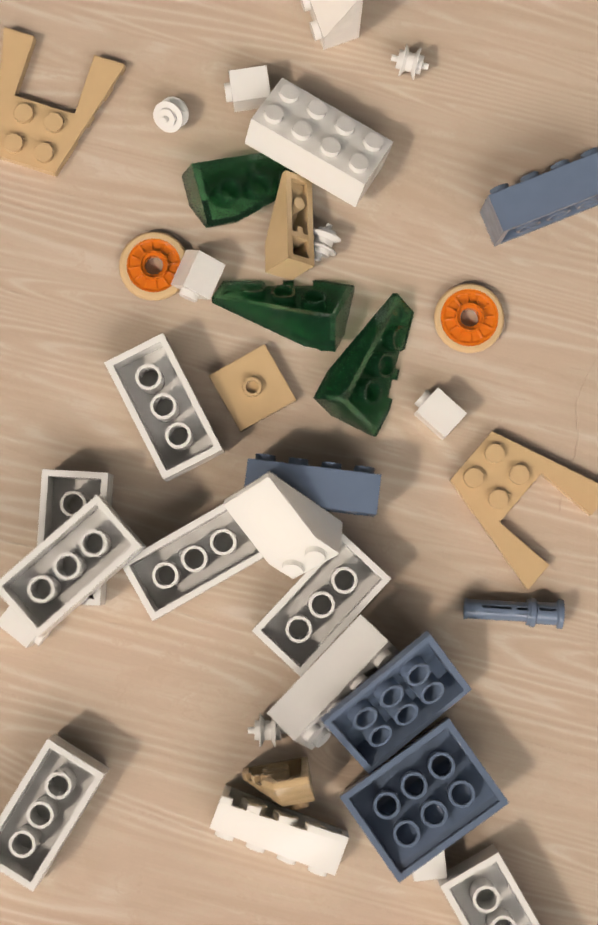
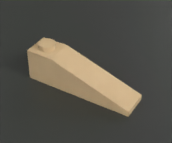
(283, 782)

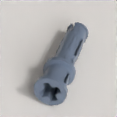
(530, 612)

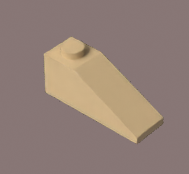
(290, 231)

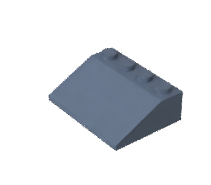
(396, 703)
(423, 799)

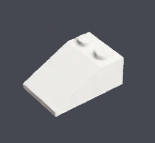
(334, 20)
(285, 525)

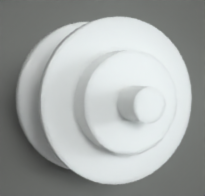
(409, 62)
(171, 114)
(324, 241)
(266, 730)

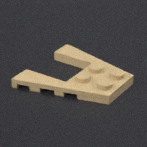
(38, 133)
(495, 481)

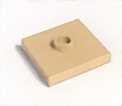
(252, 388)

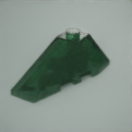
(231, 187)
(305, 314)
(362, 376)

